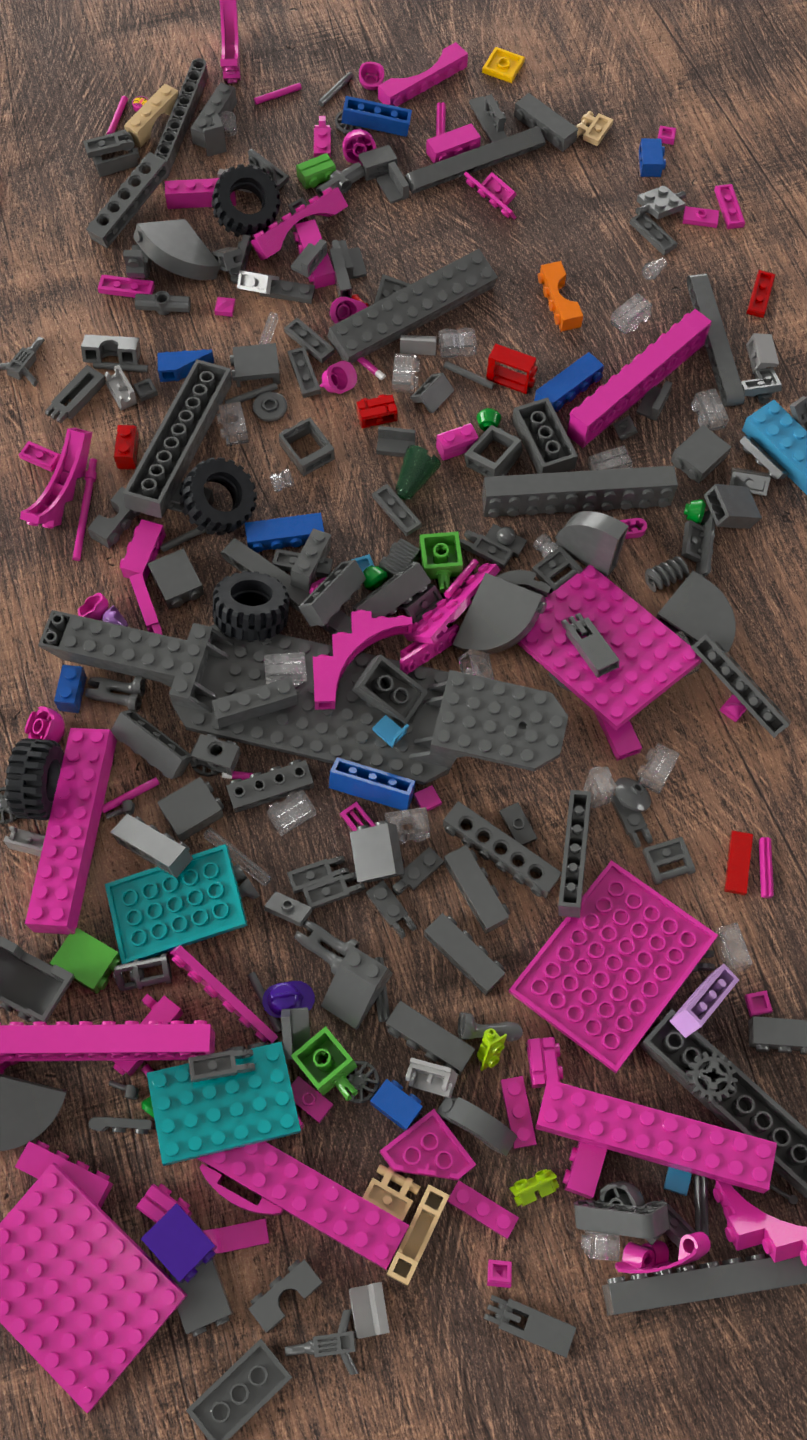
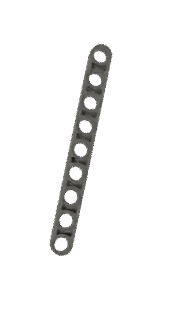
(182, 112)
(475, 159)
(716, 341)
(248, 560)

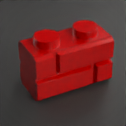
(376, 411)
(126, 447)

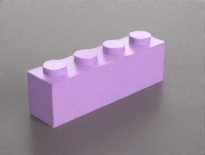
(704, 1000)

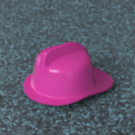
(345, 307)
(339, 377)

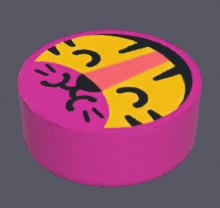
(138, 102)

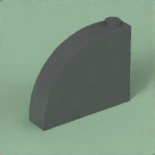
(177, 249)
(593, 540)
(699, 609)
(498, 616)
(26, 1110)

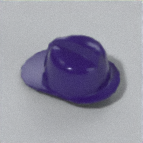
(286, 996)

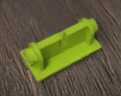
(490, 1049)
(525, 1189)

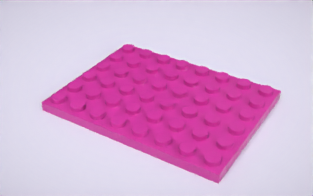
(648, 650)
(614, 966)
(78, 1288)

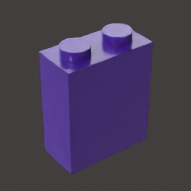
(179, 1244)

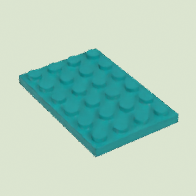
(158, 912)
(223, 1111)

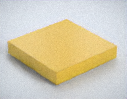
(503, 64)

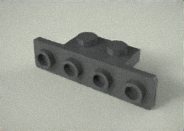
(489, 116)
(699, 543)

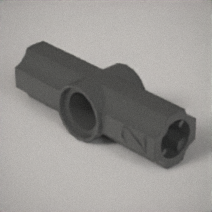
(343, 179)
(162, 302)

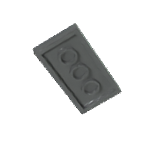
(239, 1393)

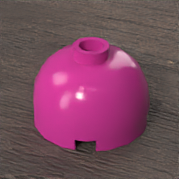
(357, 142)
(45, 725)

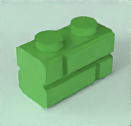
(315, 171)

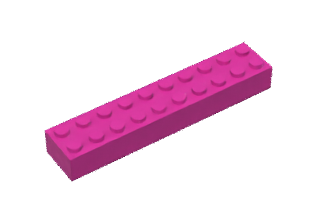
(638, 378)
(71, 832)
(105, 1041)
(657, 1136)
(313, 1199)

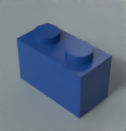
(651, 157)
(70, 688)
(396, 1104)

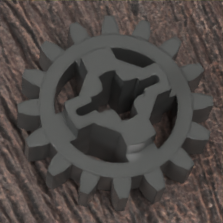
(721, 1078)

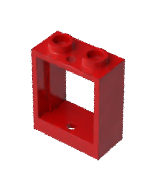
(507, 377)

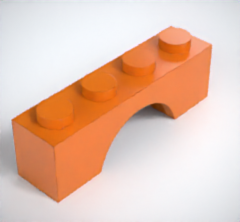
(566, 312)

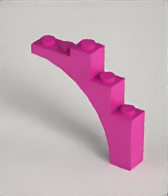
(230, 41)
(72, 465)
(346, 646)
(751, 1227)

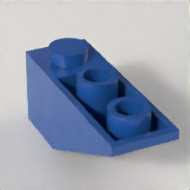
(177, 365)

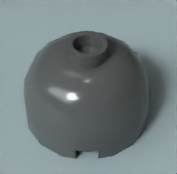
(622, 1193)

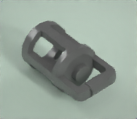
(137, 973)

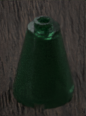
(415, 471)

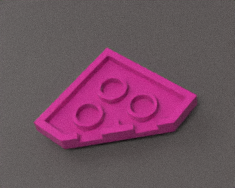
(428, 1150)

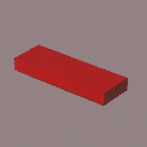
(760, 294)
(738, 862)

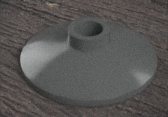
(632, 794)

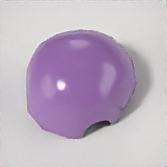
(113, 616)

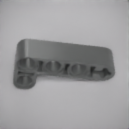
(622, 1219)

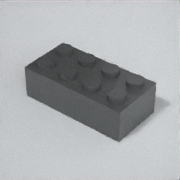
(544, 437)

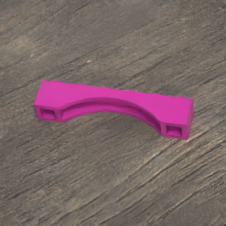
(399, 90)
(271, 241)

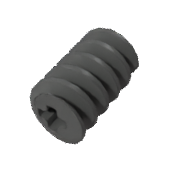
(666, 573)

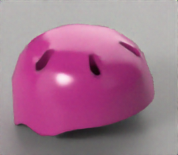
(371, 81)
(94, 607)

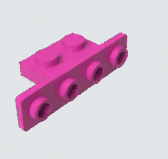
(496, 190)
(420, 653)

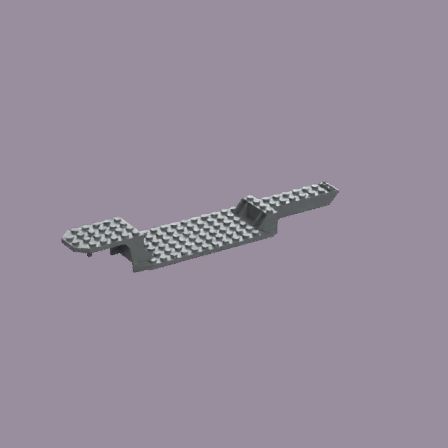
(454, 720)

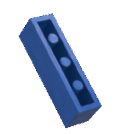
(376, 116)
(571, 381)
(282, 532)
(371, 784)

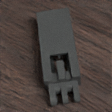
(341, 276)
(80, 391)
(593, 647)
(539, 1329)

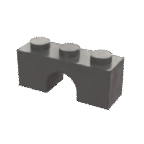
(97, 347)
(108, 530)
(306, 565)
(267, 1307)

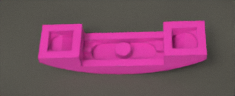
(264, 1207)

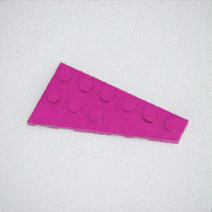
(449, 609)
(216, 989)

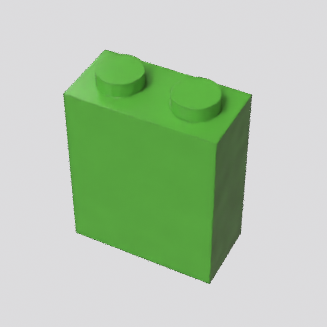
(87, 960)

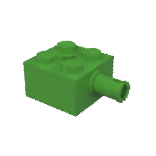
(441, 557)
(334, 1071)

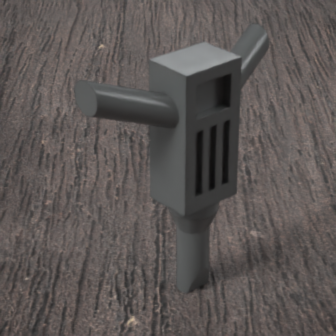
(23, 361)
(331, 1344)

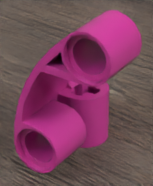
(655, 1257)

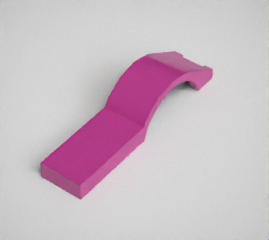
(239, 1236)

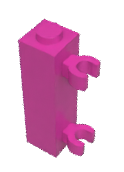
(161, 1011)

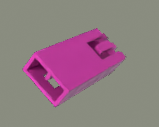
(145, 604)
(622, 741)

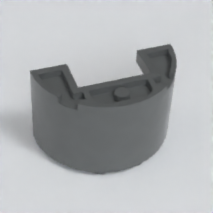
(30, 983)

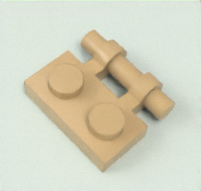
(598, 127)
(387, 1198)

